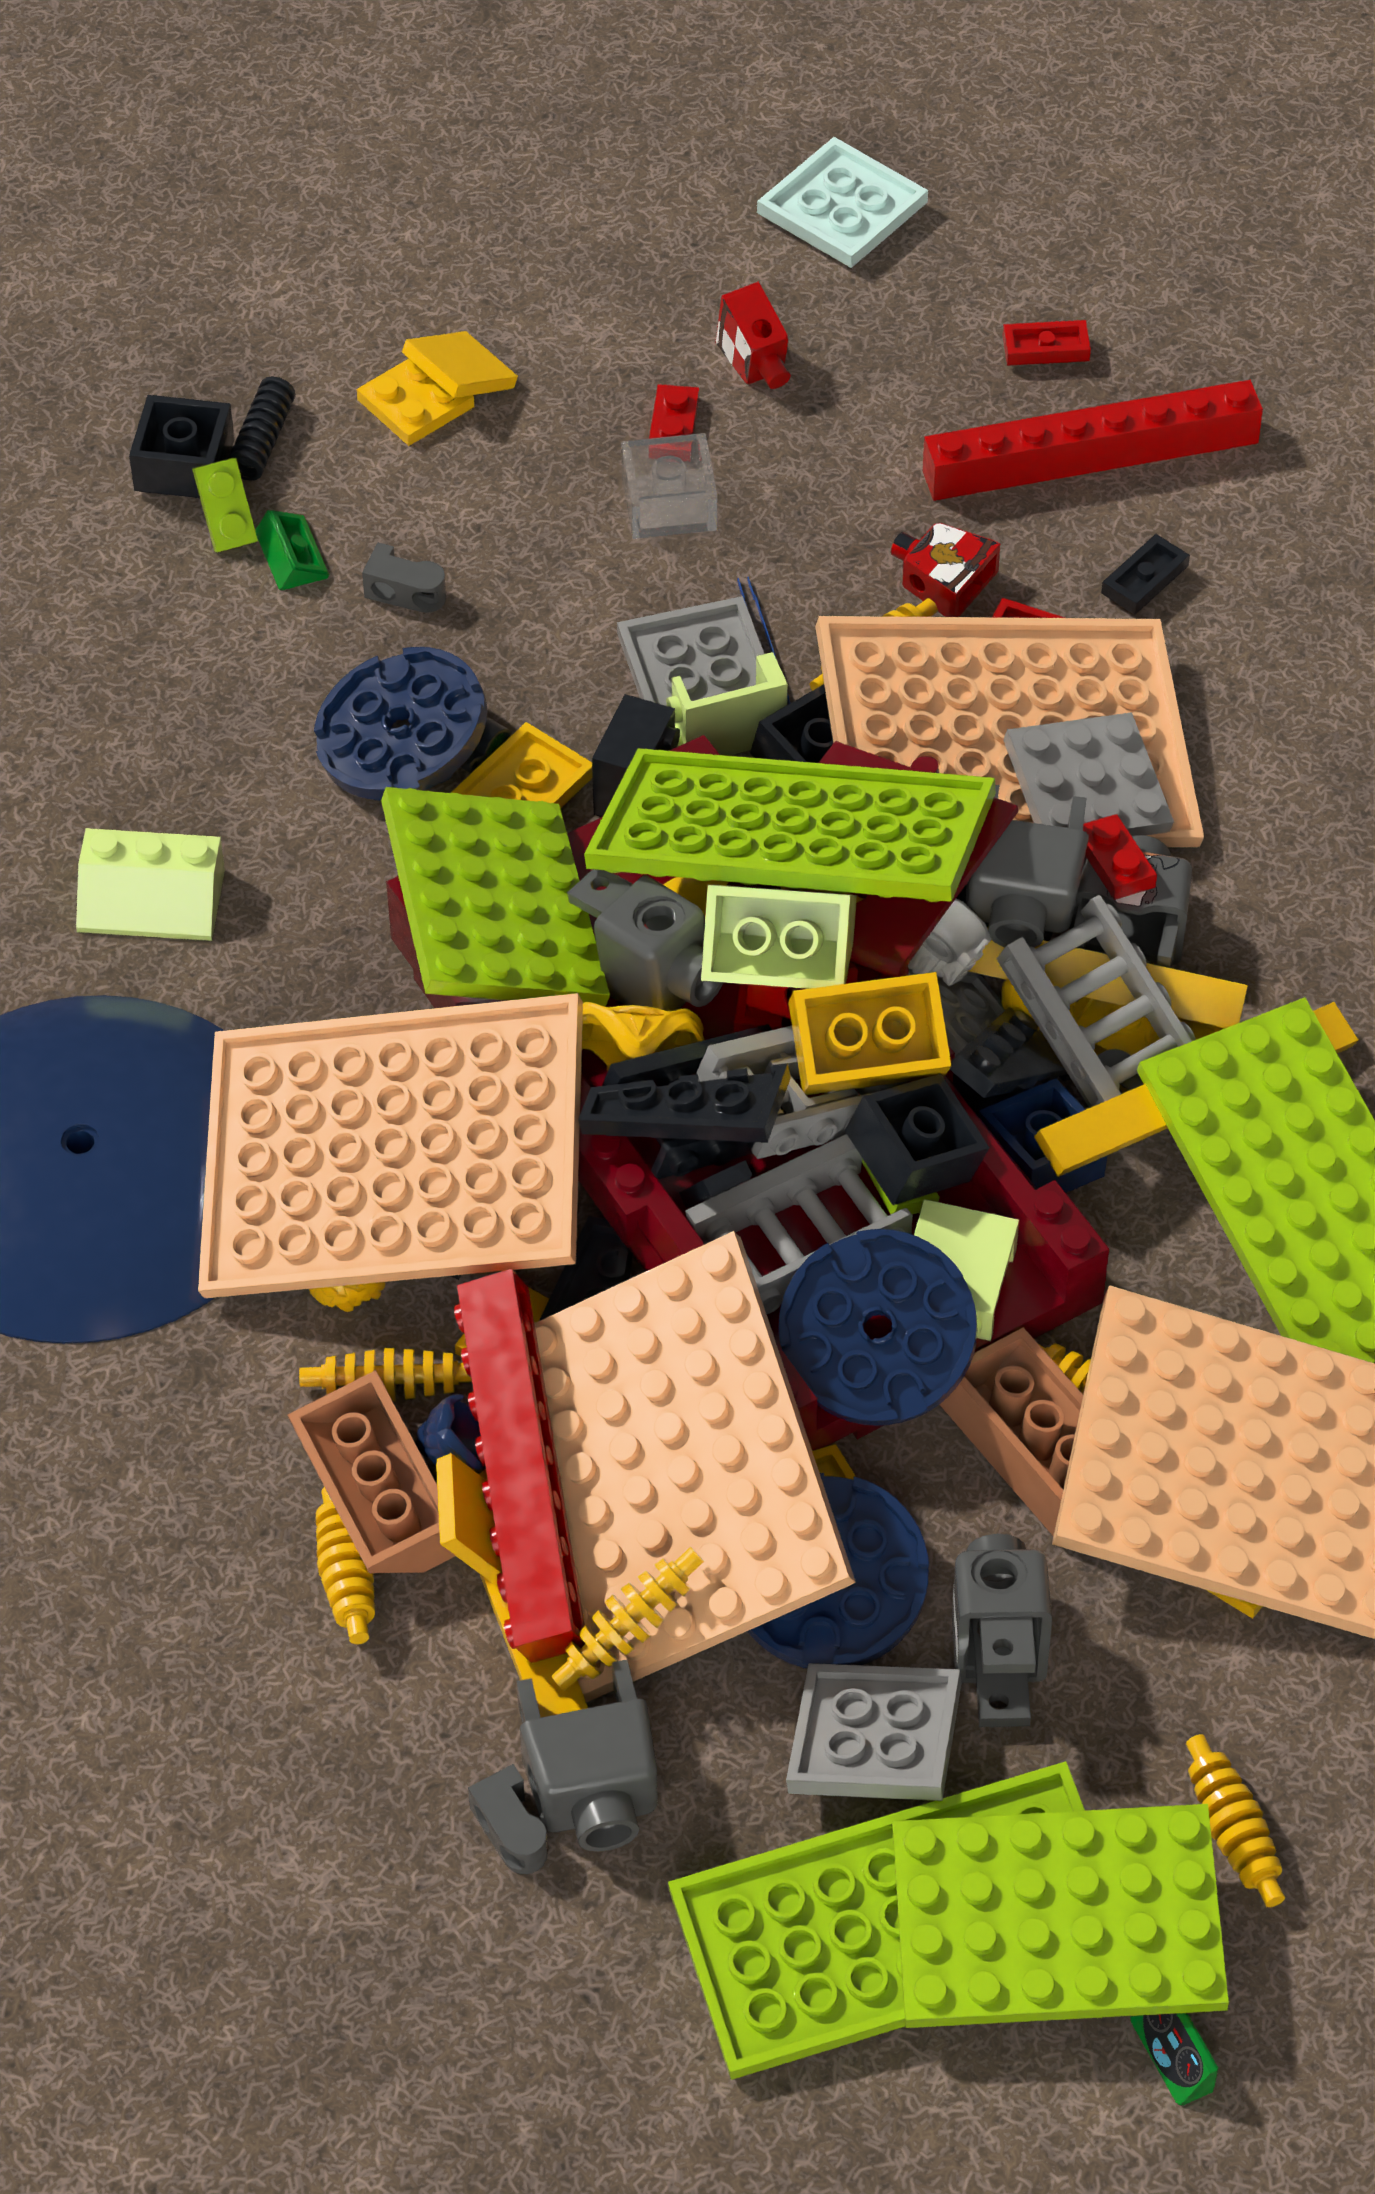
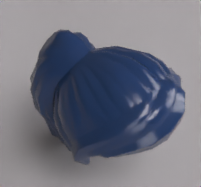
(450, 1430)

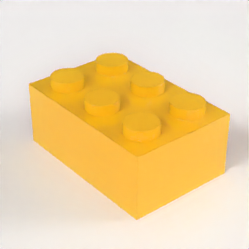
(869, 1033)

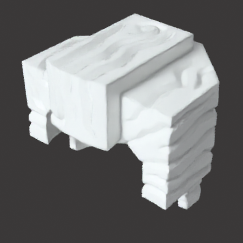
(952, 945)

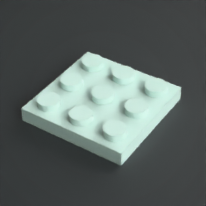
(842, 202)

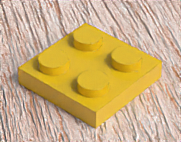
(411, 402)

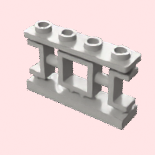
(807, 1119)

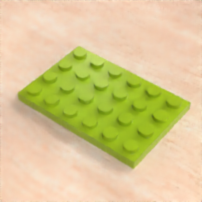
(492, 897)
(1058, 1916)

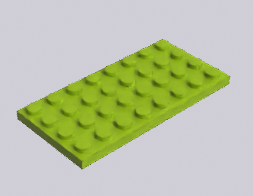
(792, 824)
(1284, 1167)
(806, 1937)

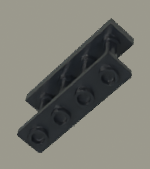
(682, 1155)

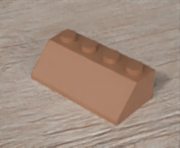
(1020, 1418)
(374, 1476)

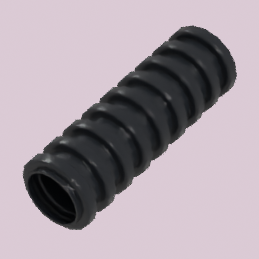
(262, 426)

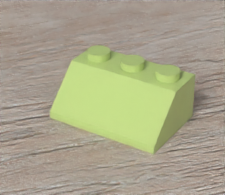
(149, 884)
(777, 937)

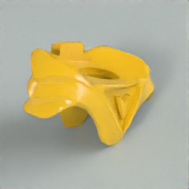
(636, 1030)

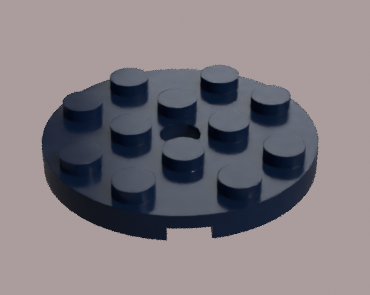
(421, 684)
(889, 1277)
(889, 1588)

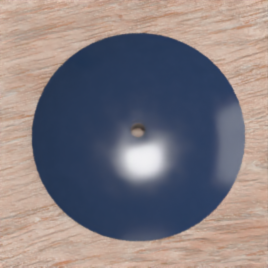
(113, 1233)

